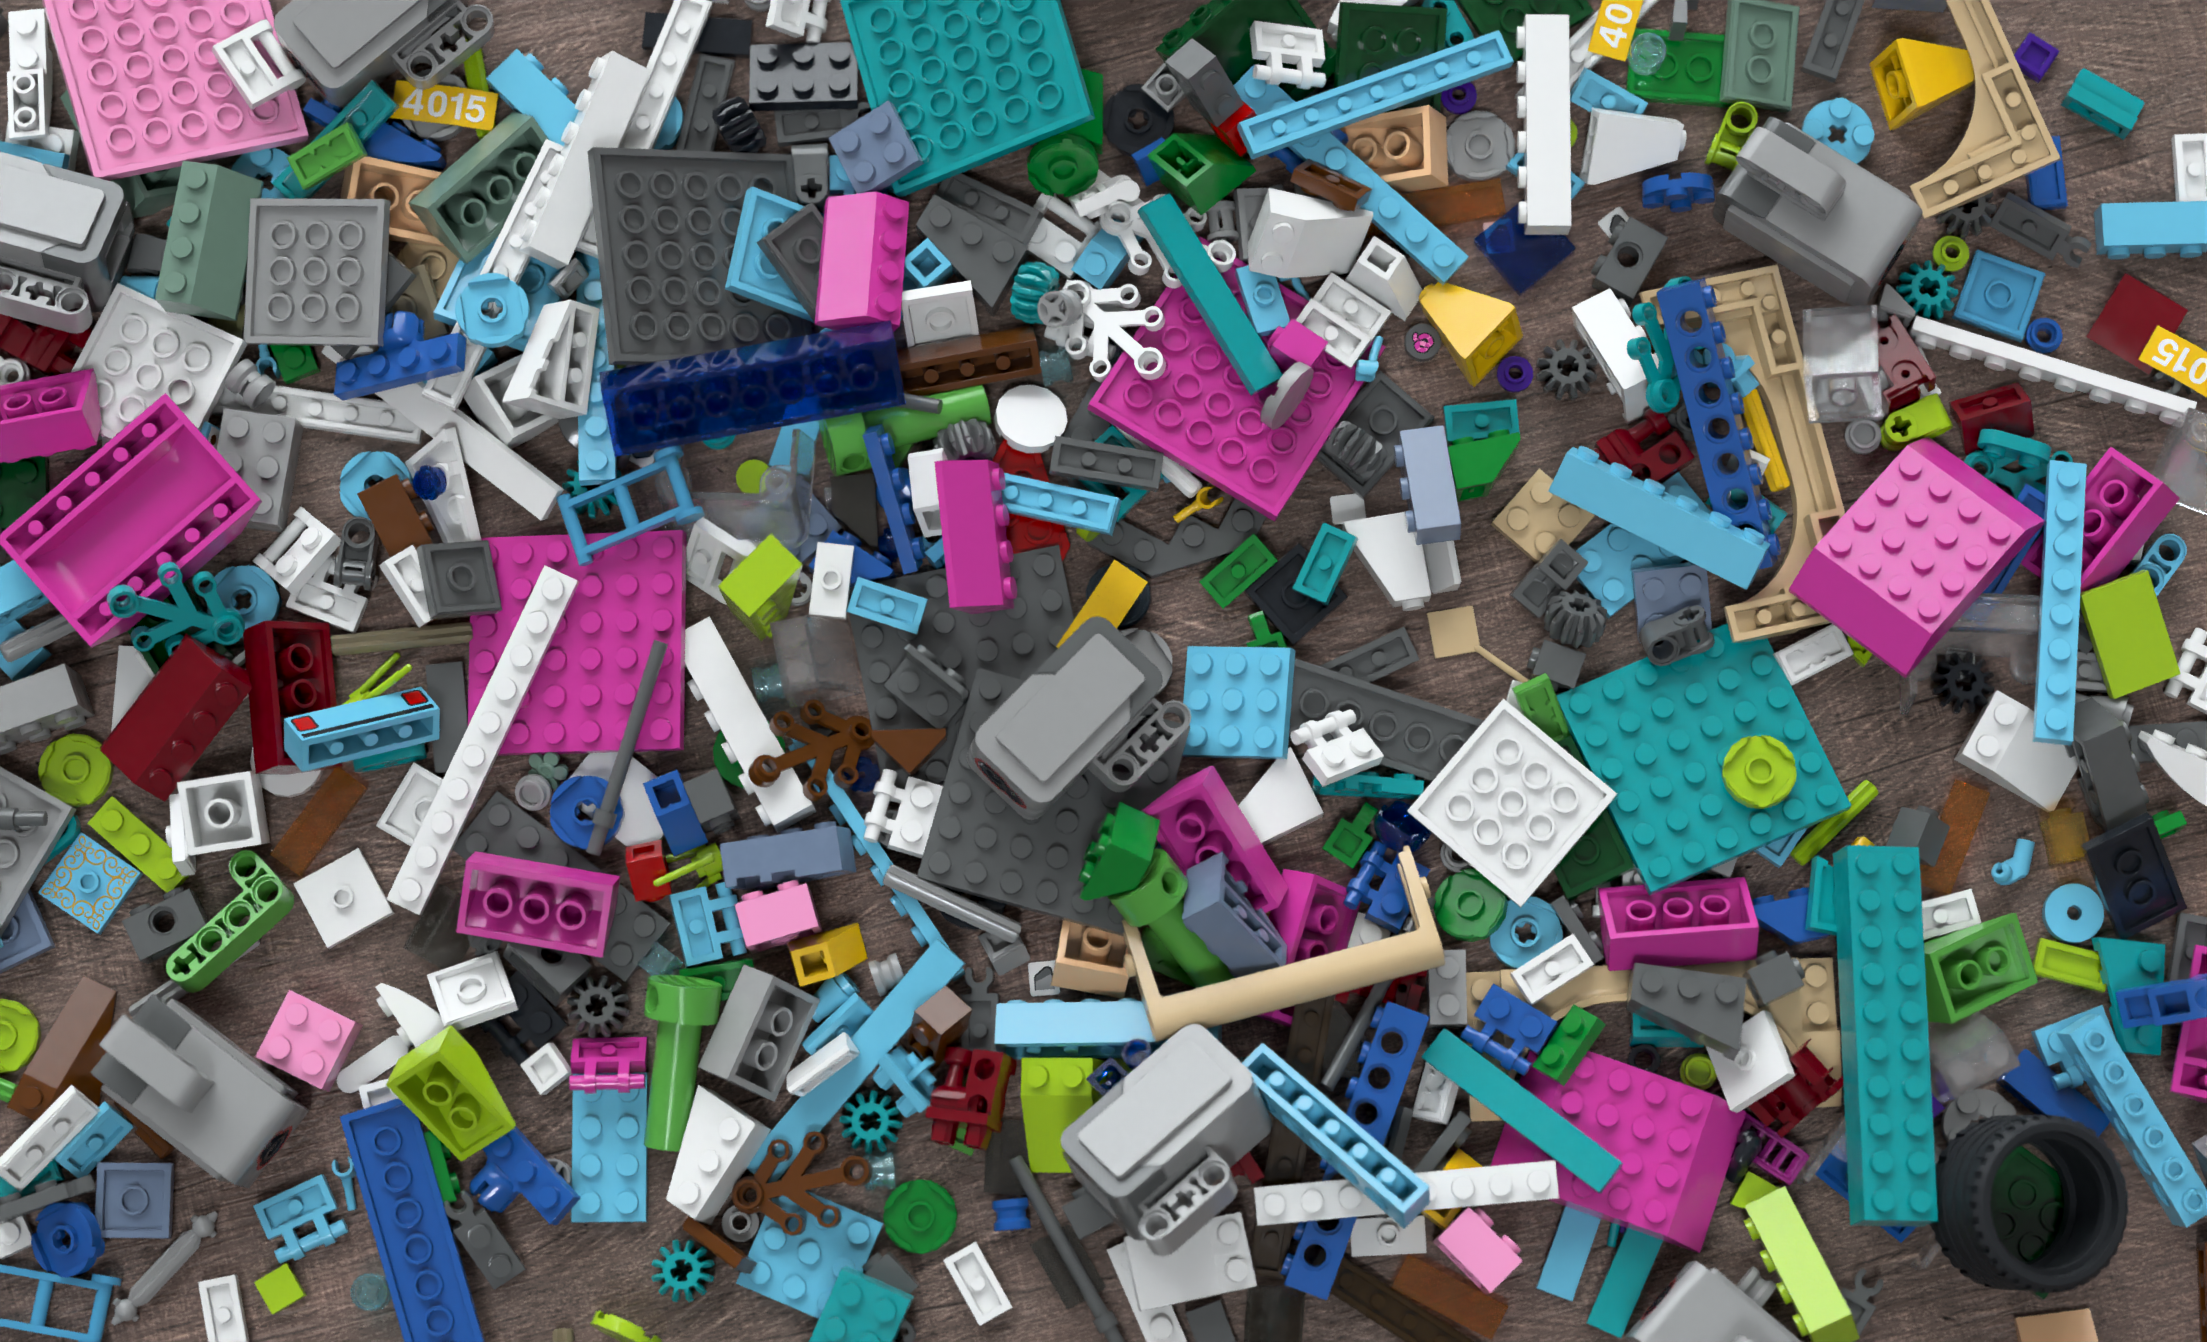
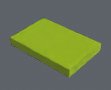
(2128, 634)

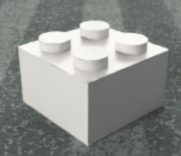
(223, 812)

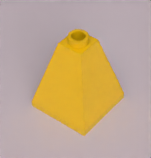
(1918, 77)
(1471, 326)

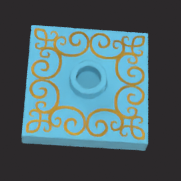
(90, 883)

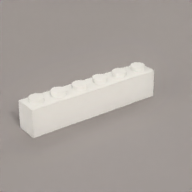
(600, 122)
(1545, 125)
(742, 723)

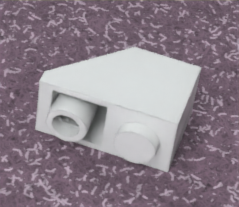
(1386, 278)
(925, 489)

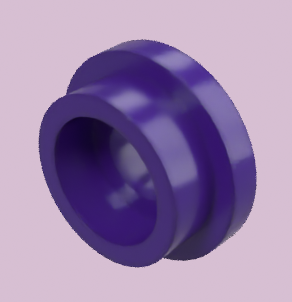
(1459, 106)
(1509, 383)

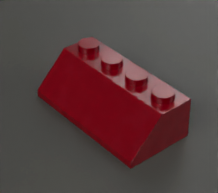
(289, 677)
(176, 717)

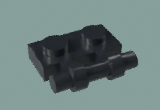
(534, 1016)

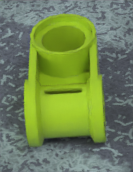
(1730, 139)
(1919, 420)

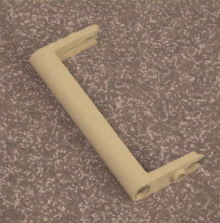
(1296, 981)

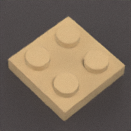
(1539, 518)

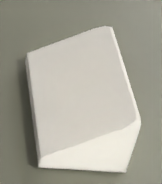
(1442, 566)
(821, 1065)

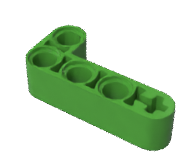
(226, 924)

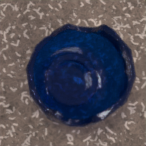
(1399, 828)

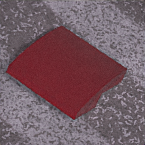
(2132, 318)

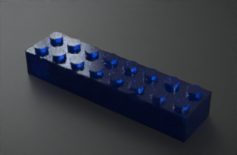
(752, 388)

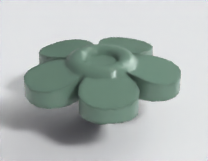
(547, 768)

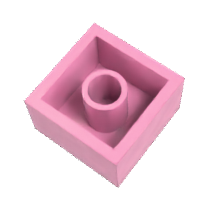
(778, 916)
(309, 1041)
(1478, 1249)

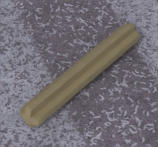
(401, 638)

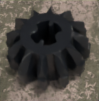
(738, 126)
(1973, 693)

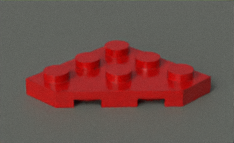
(1022, 531)

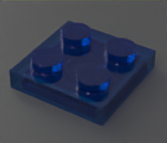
(1521, 257)

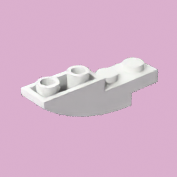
(29, 75)
(2181, 765)
(416, 1018)

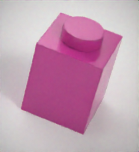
(1296, 344)

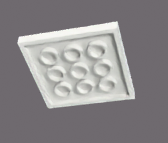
(153, 352)
(1512, 803)

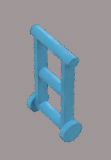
(684, 514)
(102, 1284)

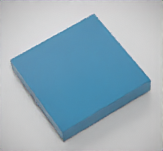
(1998, 295)

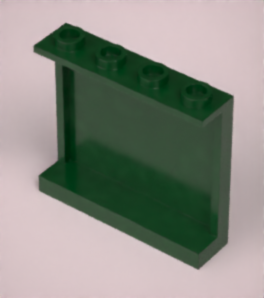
(1225, 32)

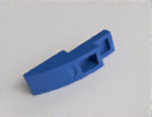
(388, 142)
(2163, 1002)

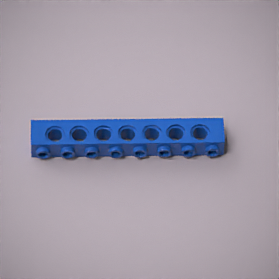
(1701, 410)
(1411, 1026)

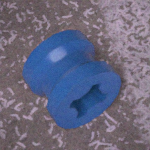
(1011, 1214)

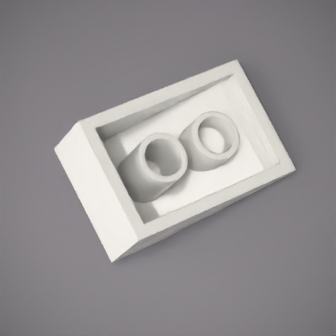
(1305, 236)
(504, 421)
(2004, 752)
(1204, 1266)

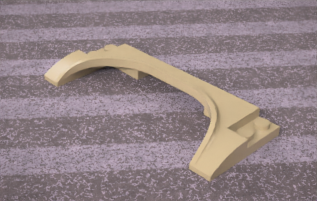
(2006, 126)
(1761, 326)
(1797, 1016)

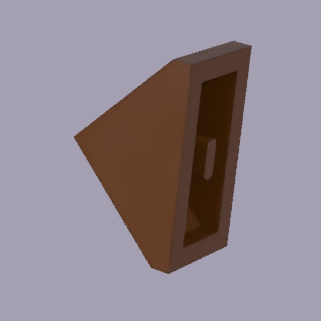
(910, 747)

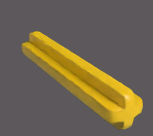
(1765, 442)

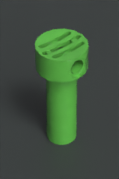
(844, 438)
(1160, 904)
(681, 1009)

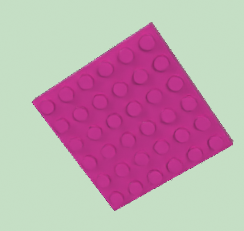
(1206, 415)
(600, 647)

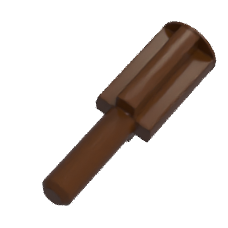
(153, 1140)

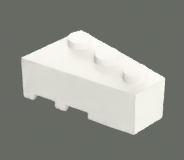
(1606, 329)
(557, 362)
(713, 1154)

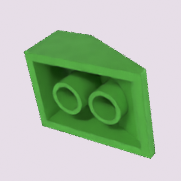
(1976, 968)

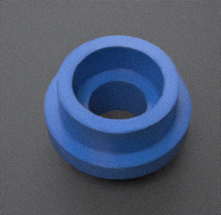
(2048, 326)

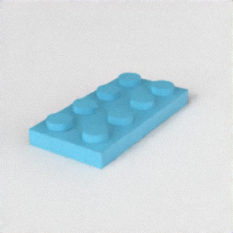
(1617, 551)
(610, 1155)

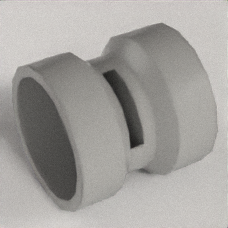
(250, 384)

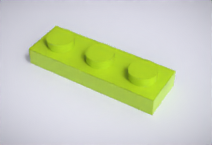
(137, 843)

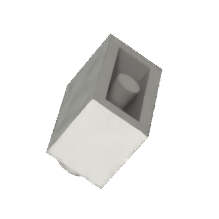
(1447, 992)

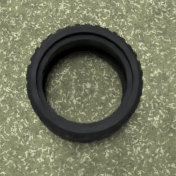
(2092, 1210)

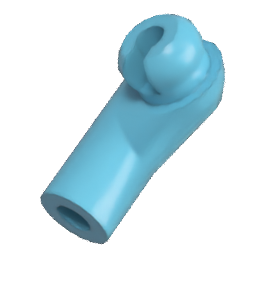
(2015, 867)

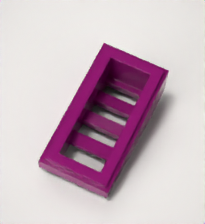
(1799, 1155)

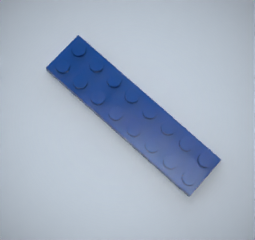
(411, 1225)

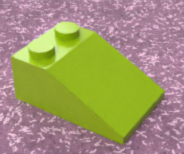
(451, 1093)
(1052, 1099)

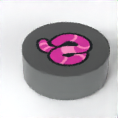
(1422, 343)

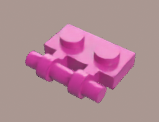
(608, 1055)

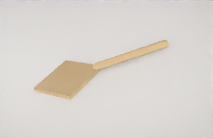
(1456, 633)

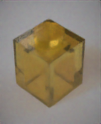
(2063, 836)

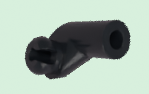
(1744, 1154)

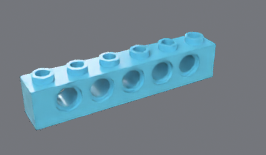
(2136, 1119)
(1337, 1138)

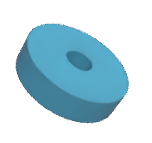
(2089, 908)

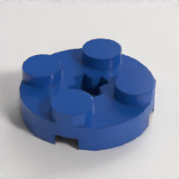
(1678, 192)
(565, 810)
(84, 1234)

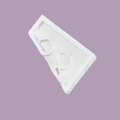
(454, 509)

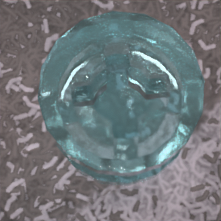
(1648, 46)
(1055, 366)
(767, 683)
(660, 961)
(882, 1171)
(365, 1294)

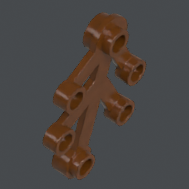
(817, 747)
(795, 1184)

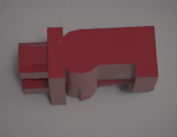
(41, 348)
(1656, 462)
(971, 1107)

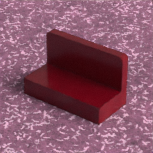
(1997, 409)

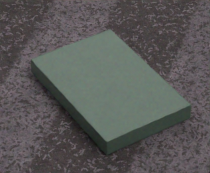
(1759, 54)

